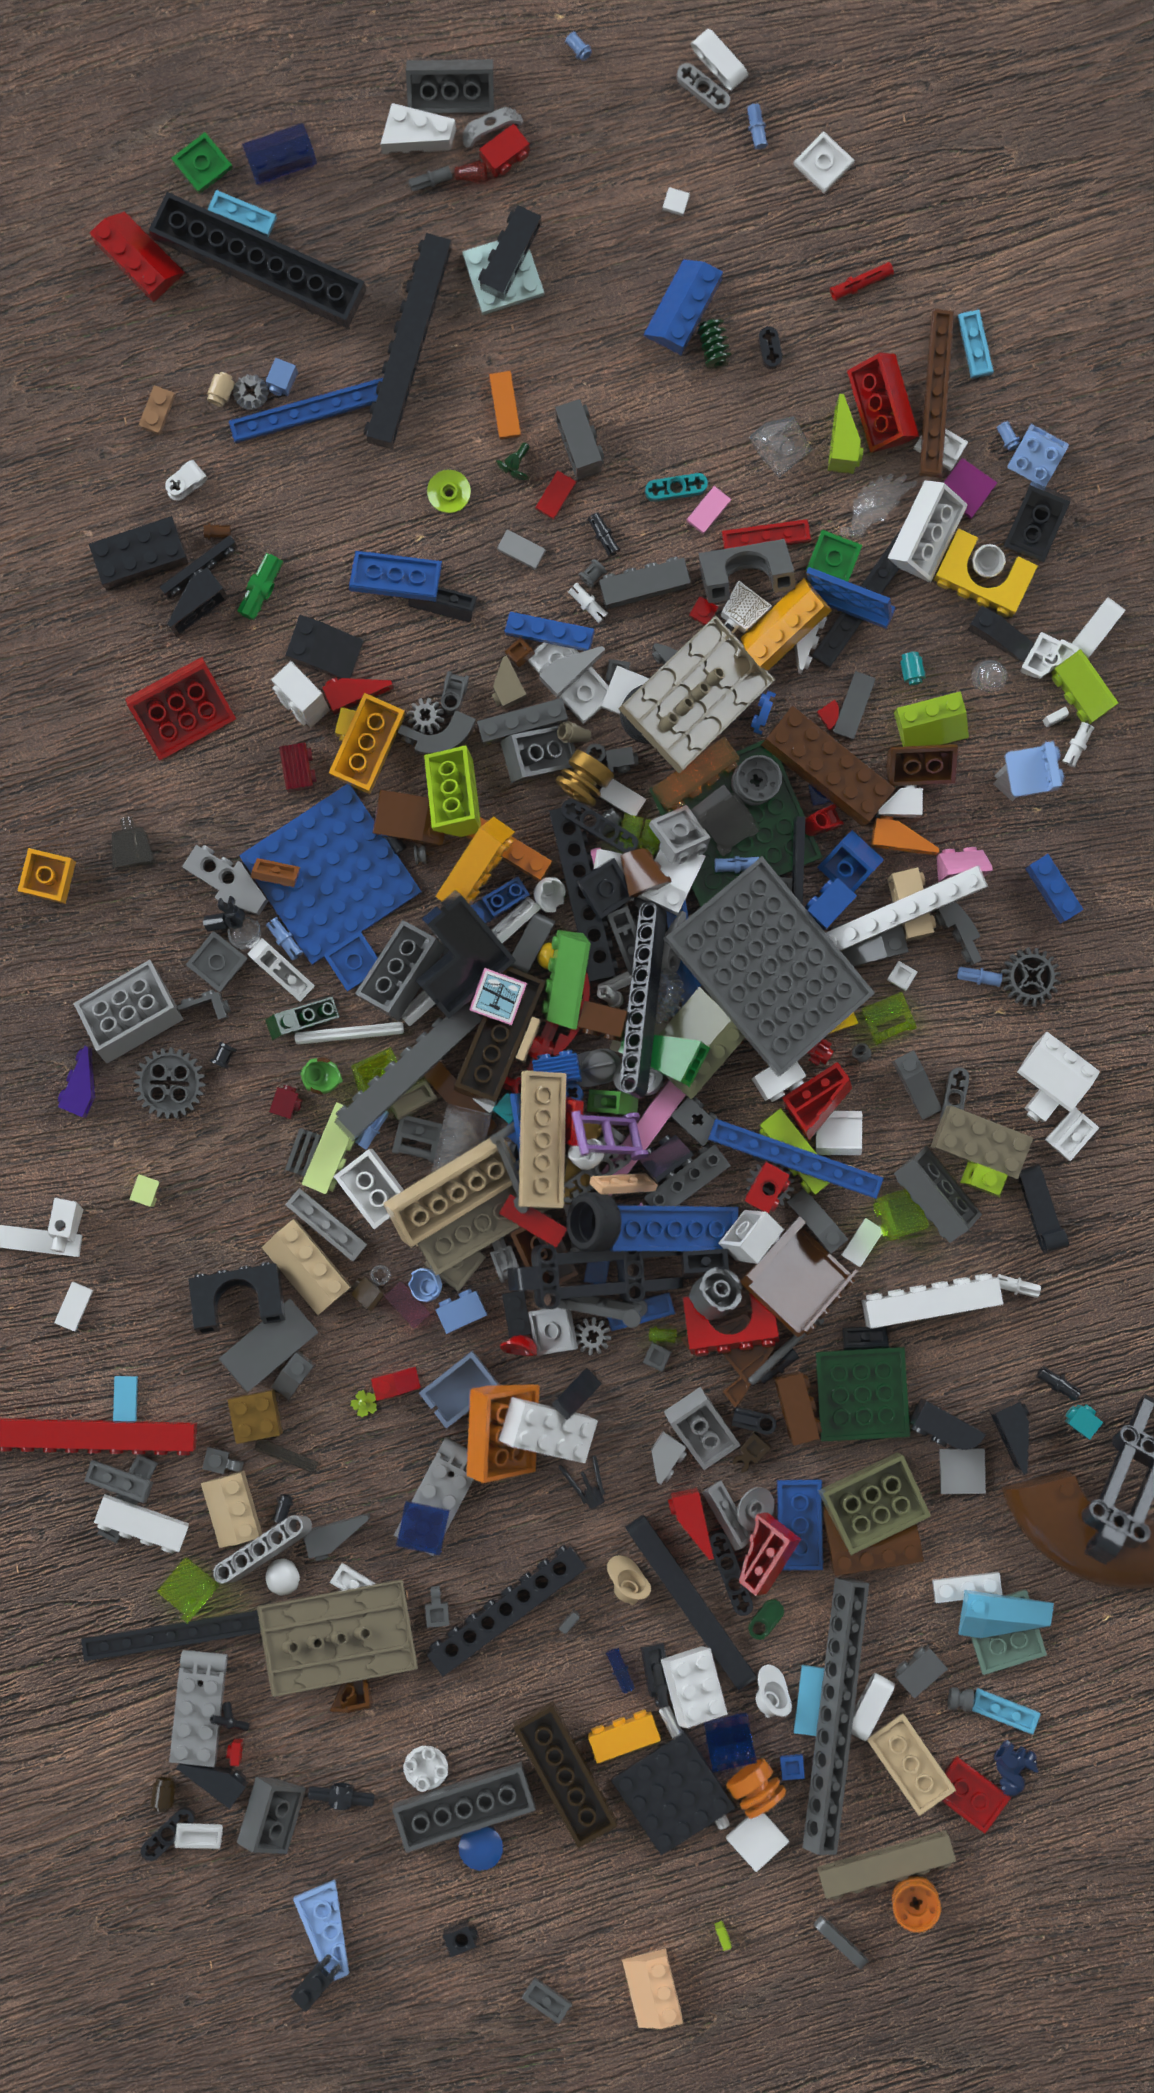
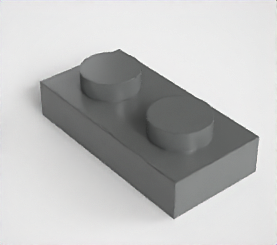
(546, 2000)

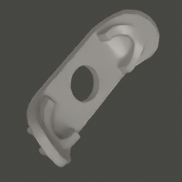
(477, 128)

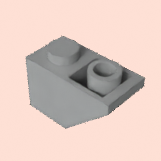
(665, 1454)

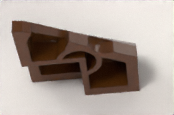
(642, 872)

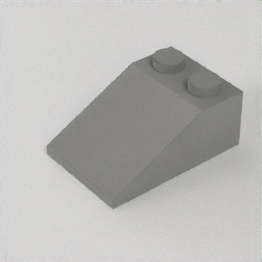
(701, 1428)

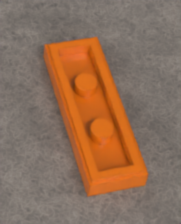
(505, 405)

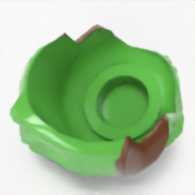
(320, 1076)

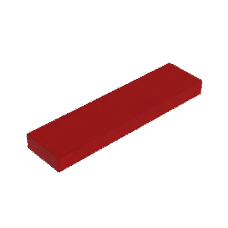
(793, 532)

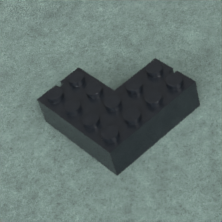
(471, 949)

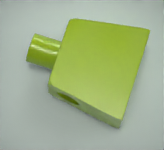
(984, 1179)

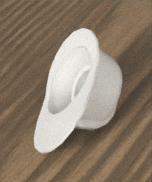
(773, 1692)

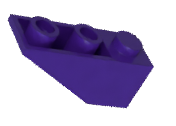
(80, 1090)

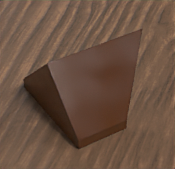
(353, 1697)

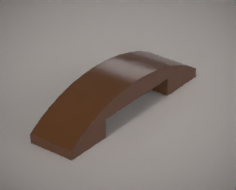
(444, 1084)

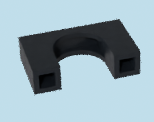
(208, 1289)

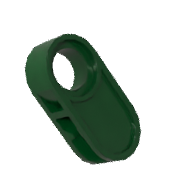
(769, 1615)

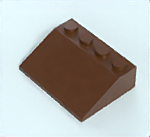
(892, 1551)

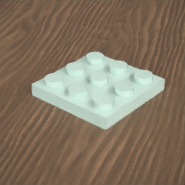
(524, 287)

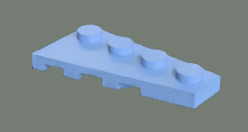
(323, 1924)

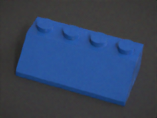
(684, 305)

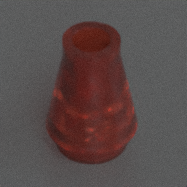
(472, 172)

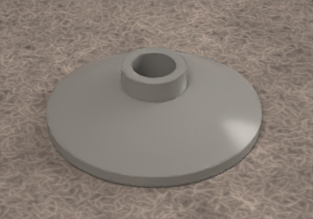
(754, 1502)

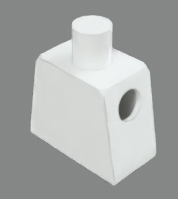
(63, 1214)

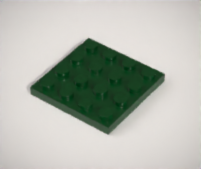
(862, 1394)

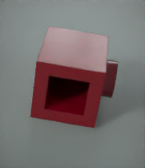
(286, 1102)

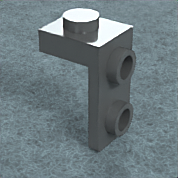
(221, 1006)

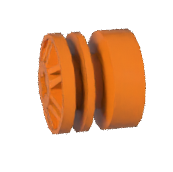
(758, 1791)
(916, 1917)

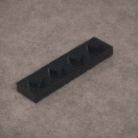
(224, 549)

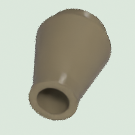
(570, 732)

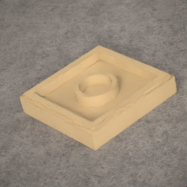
(528, 1040)

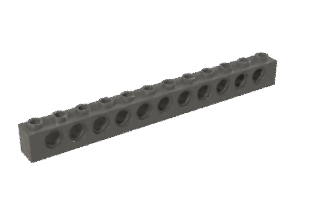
(835, 1716)

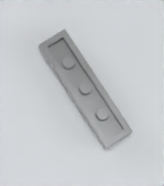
(326, 1224)

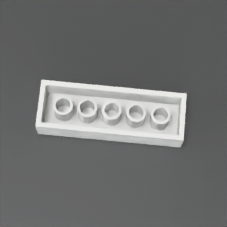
(933, 1301)

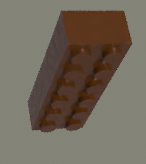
(828, 766)

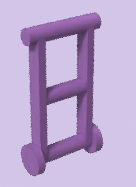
(636, 1152)

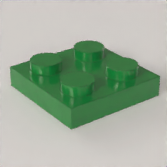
(202, 163)
(835, 555)

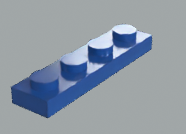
(549, 631)

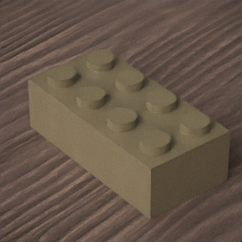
(981, 1141)

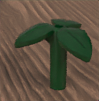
(513, 461)

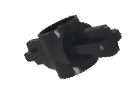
(341, 1796)

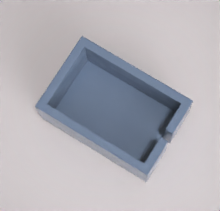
(453, 1388)

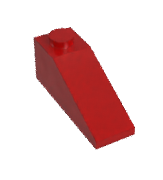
(349, 692)

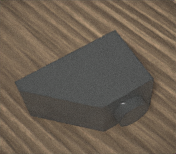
(293, 1375)

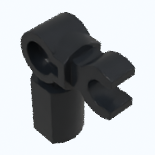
(230, 917)

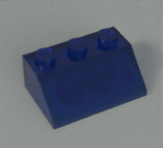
(279, 153)

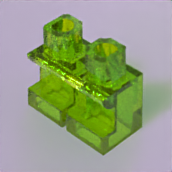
(633, 825)

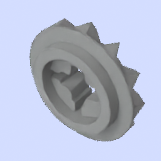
(249, 401)

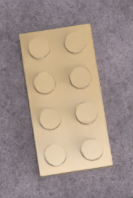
(911, 1764)

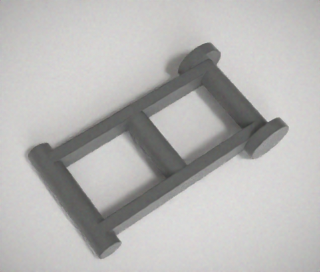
(511, 1167)
(626, 1311)

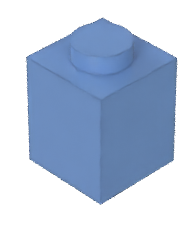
(281, 377)

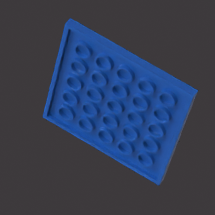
(344, 876)

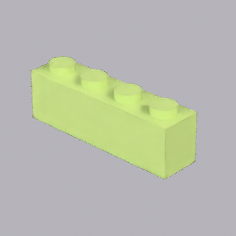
(328, 1157)

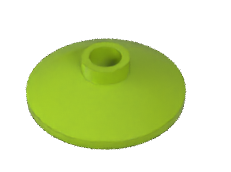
(445, 481)

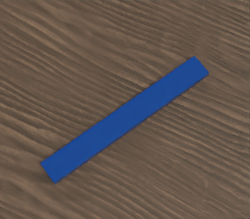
(304, 411)
(795, 1158)

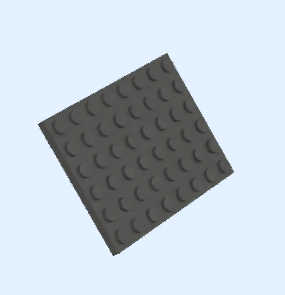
(769, 966)

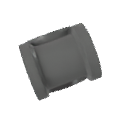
(454, 688)

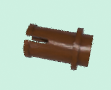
(216, 531)

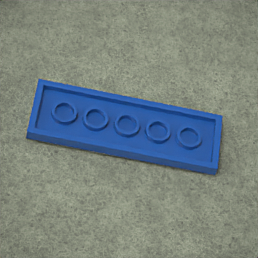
(673, 1227)

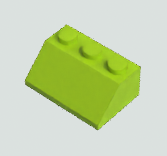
(1084, 687)
(933, 721)

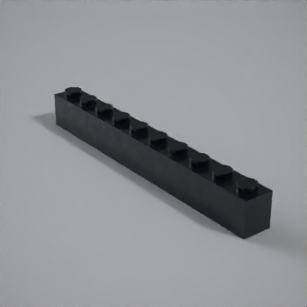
(409, 341)

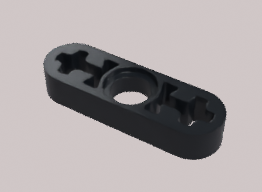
(151, 1840)

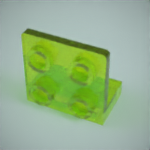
(188, 1588)

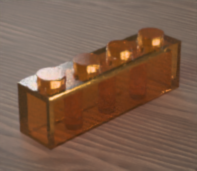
(701, 771)

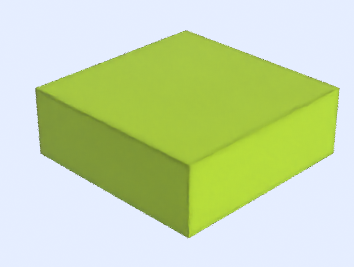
(723, 1935)

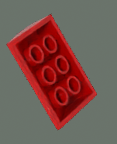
(180, 708)

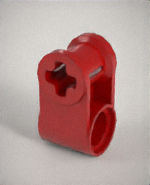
(822, 821)

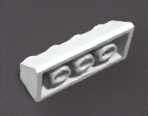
(928, 530)

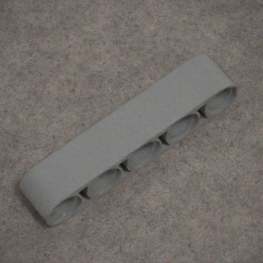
(253, 1550)

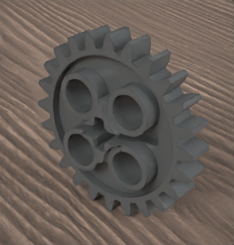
(168, 1103)

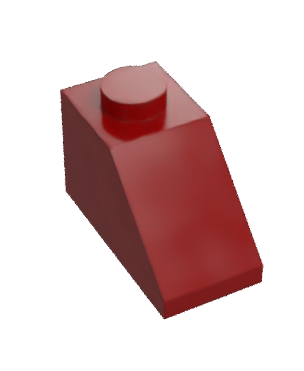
(395, 1383)

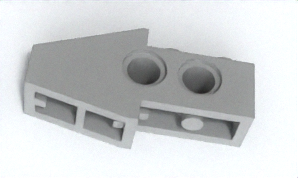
(243, 888)

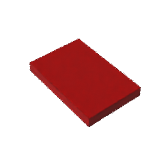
(975, 1795)

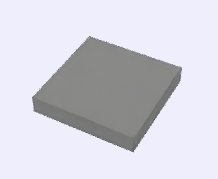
(552, 1330)
(962, 1471)

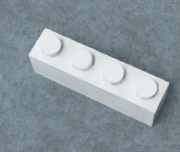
(141, 1523)

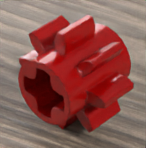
(820, 1052)

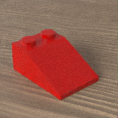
(690, 1515)

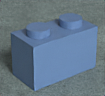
(461, 1311)

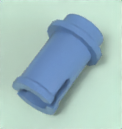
(578, 46)
(1008, 436)

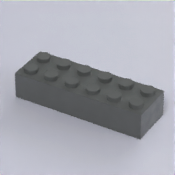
(463, 1807)

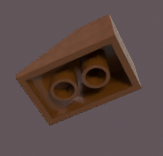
(406, 819)

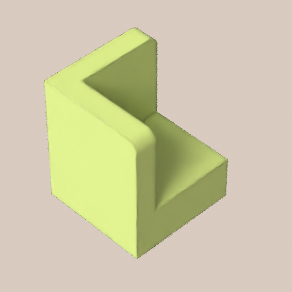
(145, 1190)

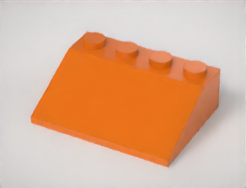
(487, 1456)

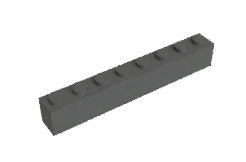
(406, 1072)

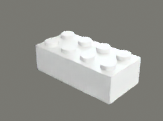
(299, 695)
(546, 1431)

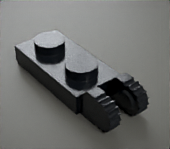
(314, 1984)

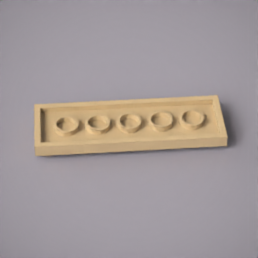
(542, 1139)

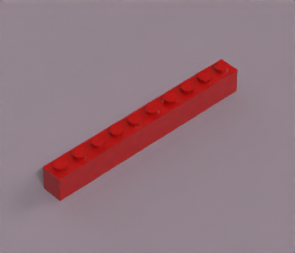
(97, 1435)

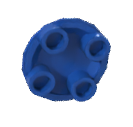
(481, 1848)

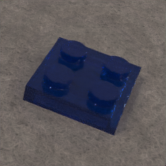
(423, 1527)

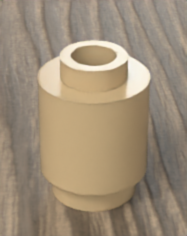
(220, 389)

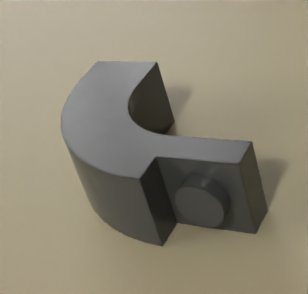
(452, 737)

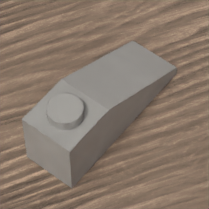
(567, 670)

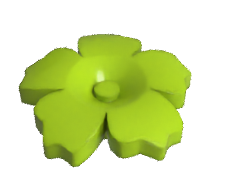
(364, 1403)

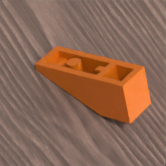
(896, 836)

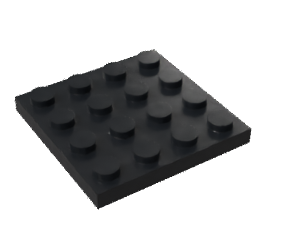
(673, 1793)

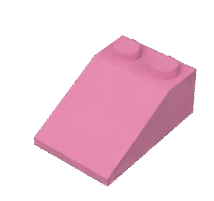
(953, 863)

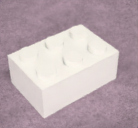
(694, 1687)

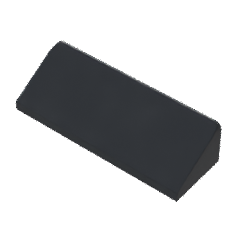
(448, 604)

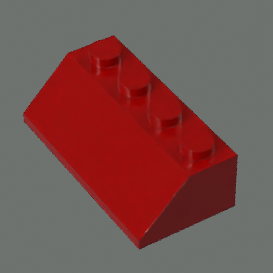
(136, 255)
(882, 402)

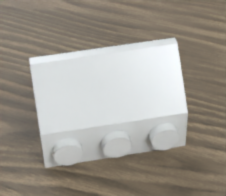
(1058, 1071)
(369, 1186)

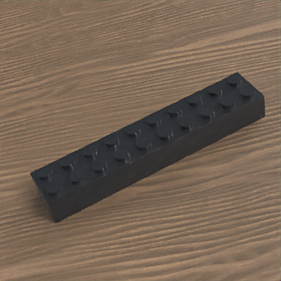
(257, 260)

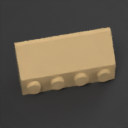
(306, 1266)

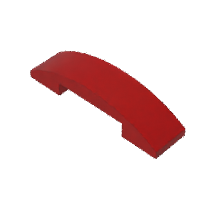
(563, 1040)

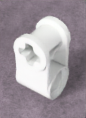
(187, 478)

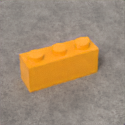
(623, 1736)

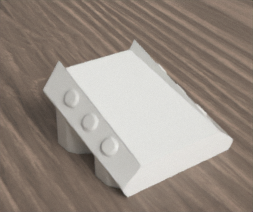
(840, 1134)

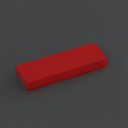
(534, 1222)

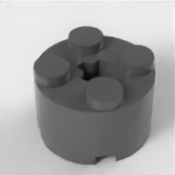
(716, 1293)

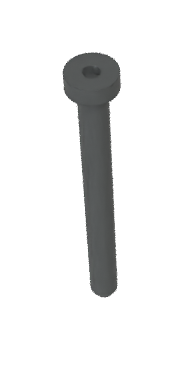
(778, 1355)

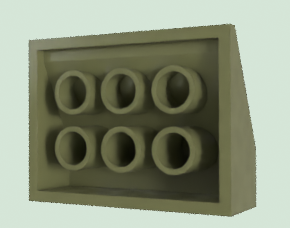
(707, 1022)
(874, 1503)

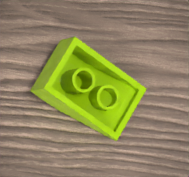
(845, 440)

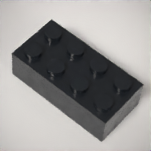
(138, 553)

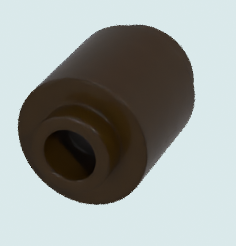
(163, 1794)

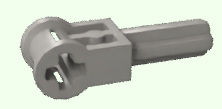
(503, 1258)

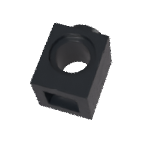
(456, 1947)

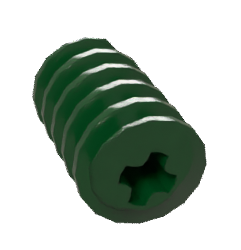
(713, 343)

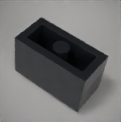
(697, 1263)

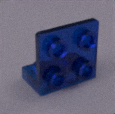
(729, 1742)

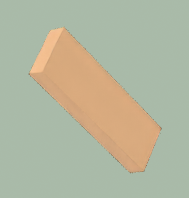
(623, 1183)

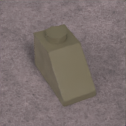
(507, 686)

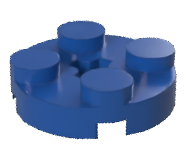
(764, 713)

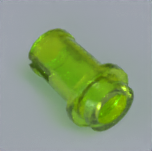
(662, 1335)

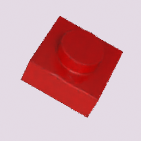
(703, 611)
(234, 1752)

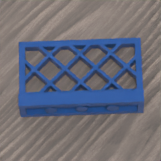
(852, 598)

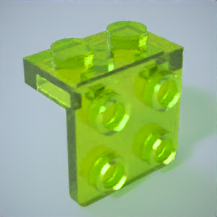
(899, 1215)

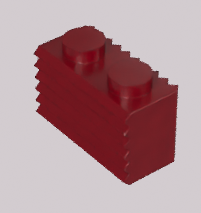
(297, 767)

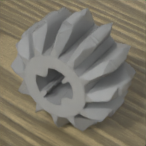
(424, 708)
(599, 1338)

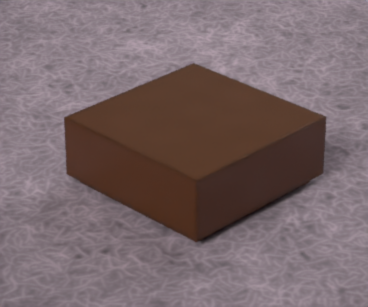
(519, 652)

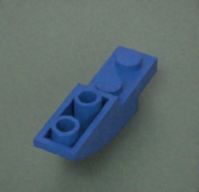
(500, 900)

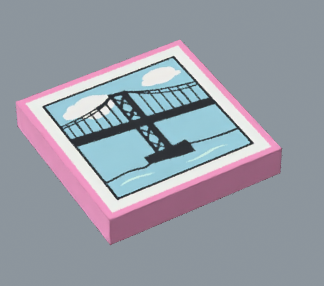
(498, 996)

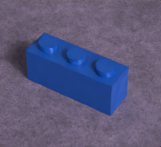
(1054, 888)

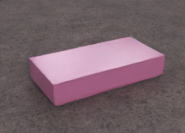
(708, 510)

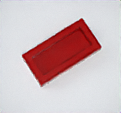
(555, 495)

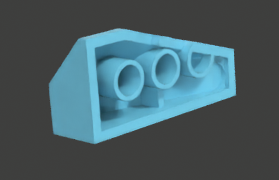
(996, 1614)

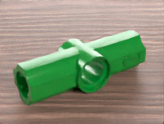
(260, 586)

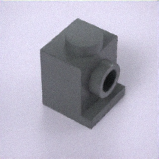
(621, 759)

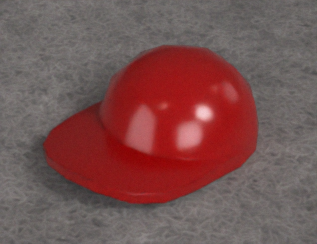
(520, 1345)

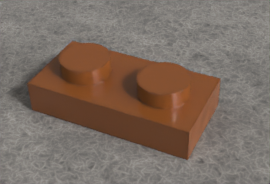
(275, 872)

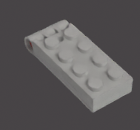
(438, 1486)
(193, 1735)

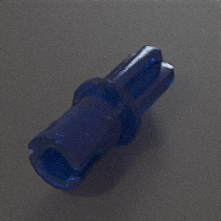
(620, 1670)

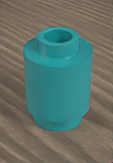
(912, 668)

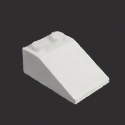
(682, 876)

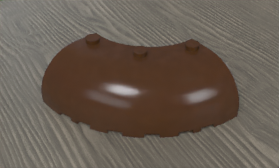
(1051, 1518)

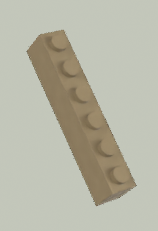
(886, 1864)

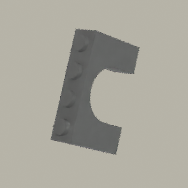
(768, 557)

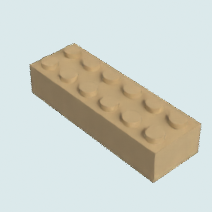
(449, 1193)

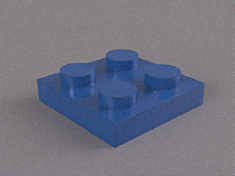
(352, 960)

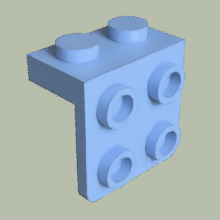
(1034, 770)

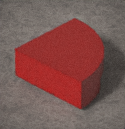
(829, 714)

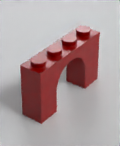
(705, 1339)

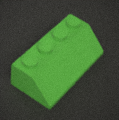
(566, 978)

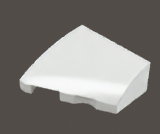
(1047, 655)

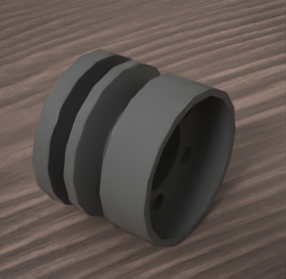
(762, 769)

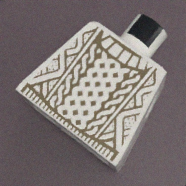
(744, 609)

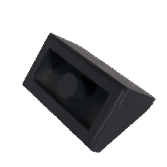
(865, 1338)

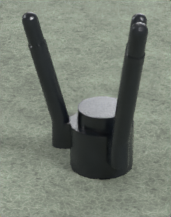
(592, 1495)

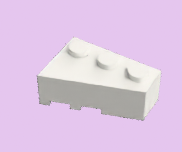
(416, 130)

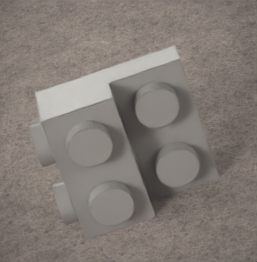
(680, 835)

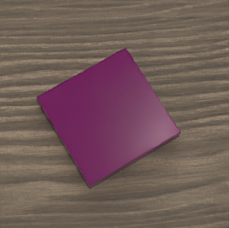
(970, 485)

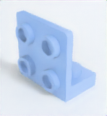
(1038, 455)

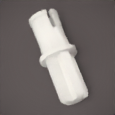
(1019, 1286)

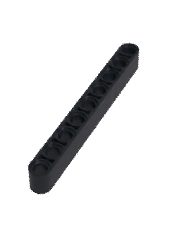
(647, 1009)
(691, 1602)

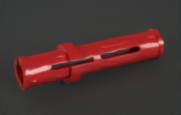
(882, 272)

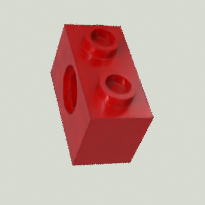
(772, 1175)

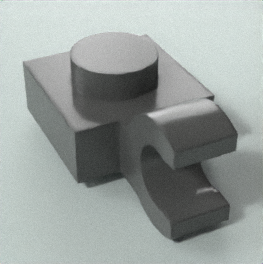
(218, 1460)
(437, 1611)

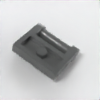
(420, 1131)

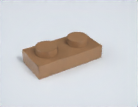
(157, 410)

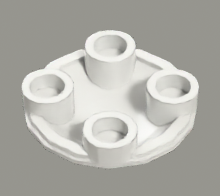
(425, 1768)

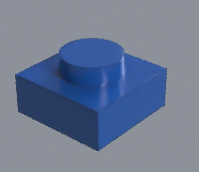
(792, 1767)

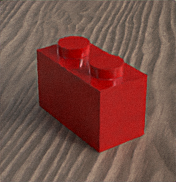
(505, 151)

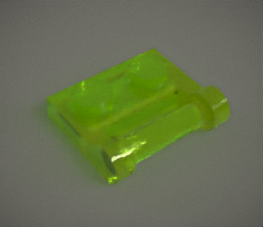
(886, 1011)

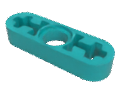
(659, 483)

